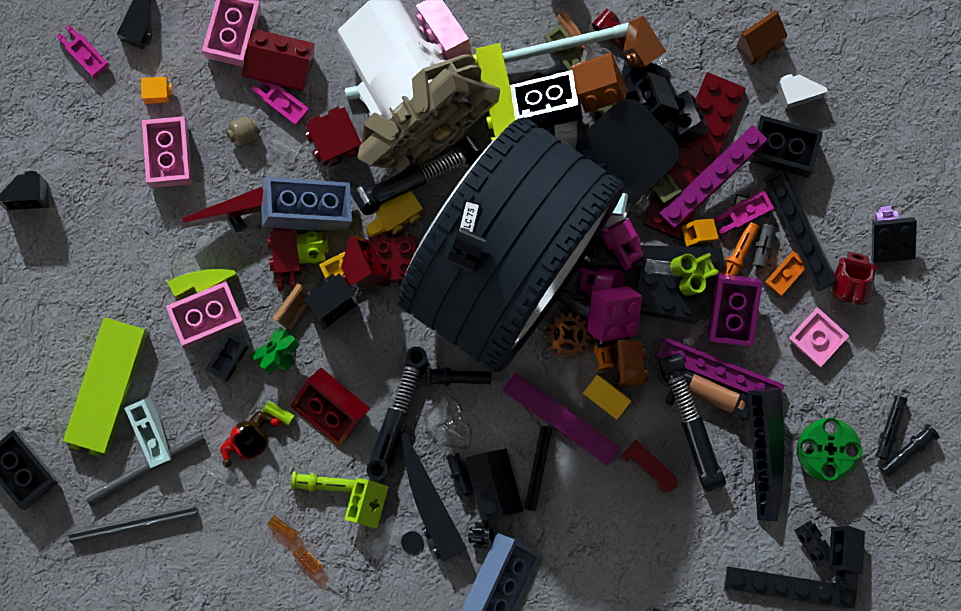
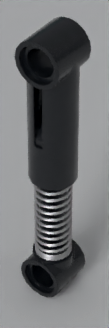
(371, 198)
(396, 416)
(709, 471)

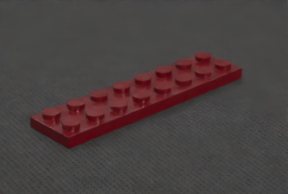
(718, 103)

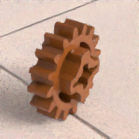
(560, 342)

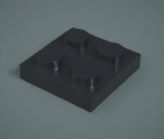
(894, 240)

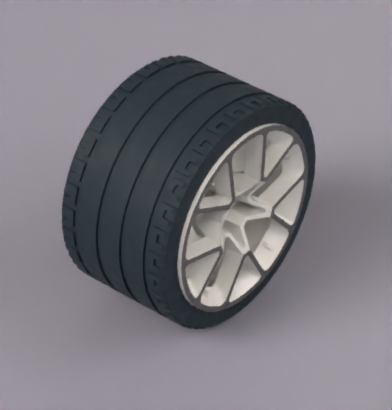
(539, 223)

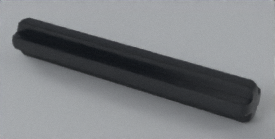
(538, 468)

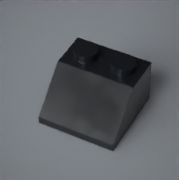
(25, 192)

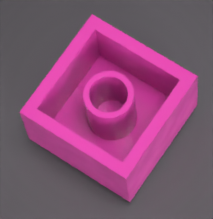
(614, 313)

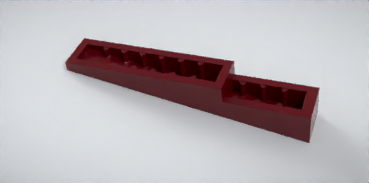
(237, 206)

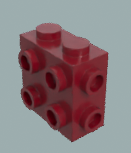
(333, 137)
(394, 255)

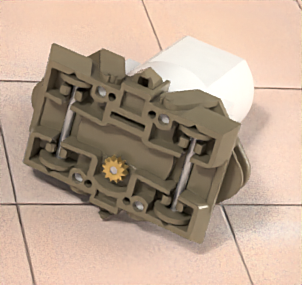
(411, 92)

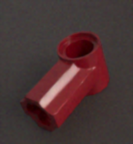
(608, 20)

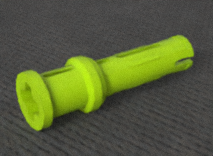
(311, 483)

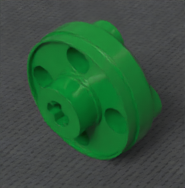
(837, 442)

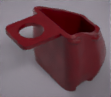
(854, 279)

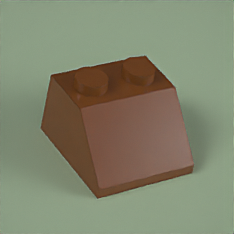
(762, 38)
(641, 43)
(599, 82)
(629, 362)

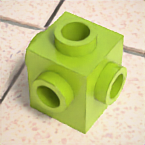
(312, 247)

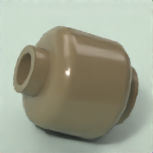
(243, 131)

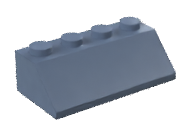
(306, 204)
(502, 576)

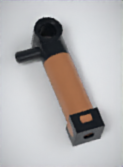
(713, 394)

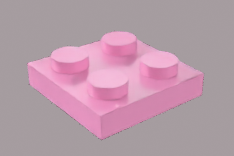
(818, 337)

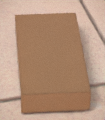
(292, 308)

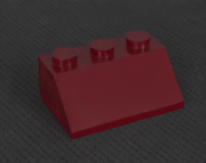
(278, 59)
(330, 407)

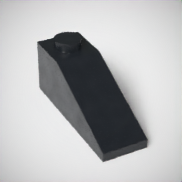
(137, 24)

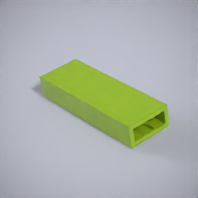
(105, 387)

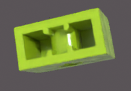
(366, 503)

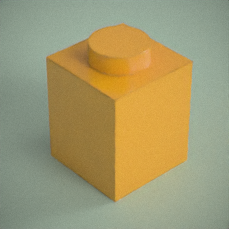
(156, 90)
(699, 232)

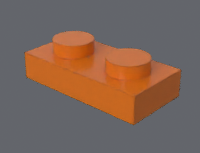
(785, 274)

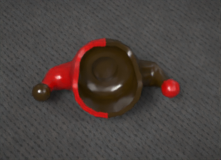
(247, 438)

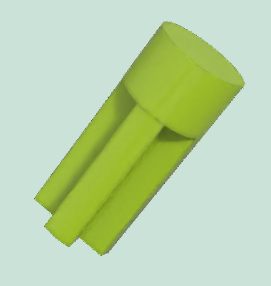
(277, 412)

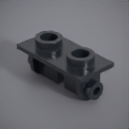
(808, 536)

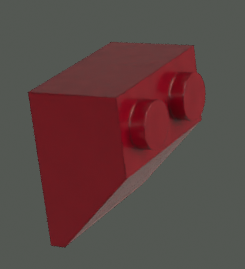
(361, 264)

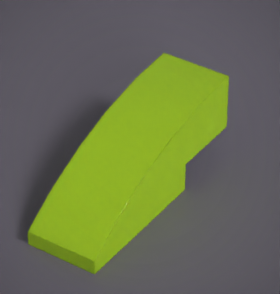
(200, 281)

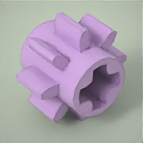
(886, 213)

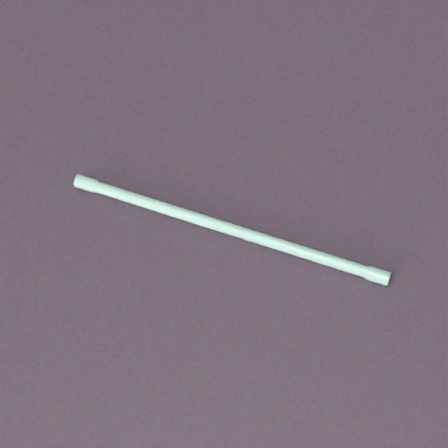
(614, 32)

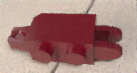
(285, 256)

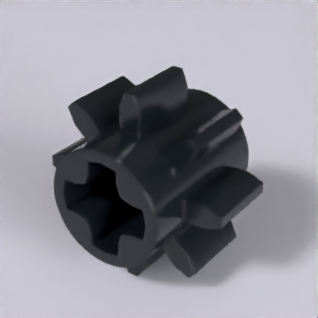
(481, 535)

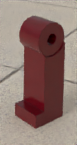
(652, 466)

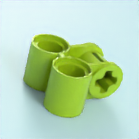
(696, 270)

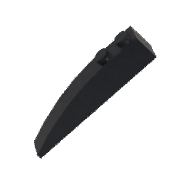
(767, 449)
(431, 508)

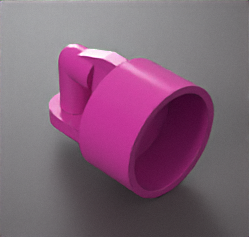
(619, 234)
(605, 279)

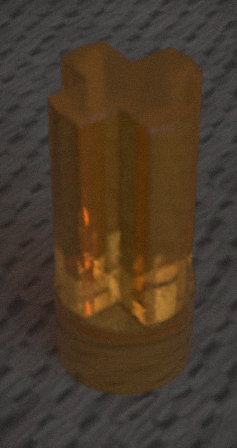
(282, 528)
(307, 560)

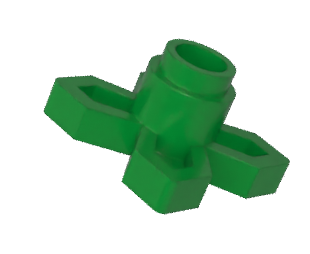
(277, 352)

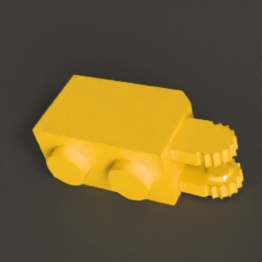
(394, 215)

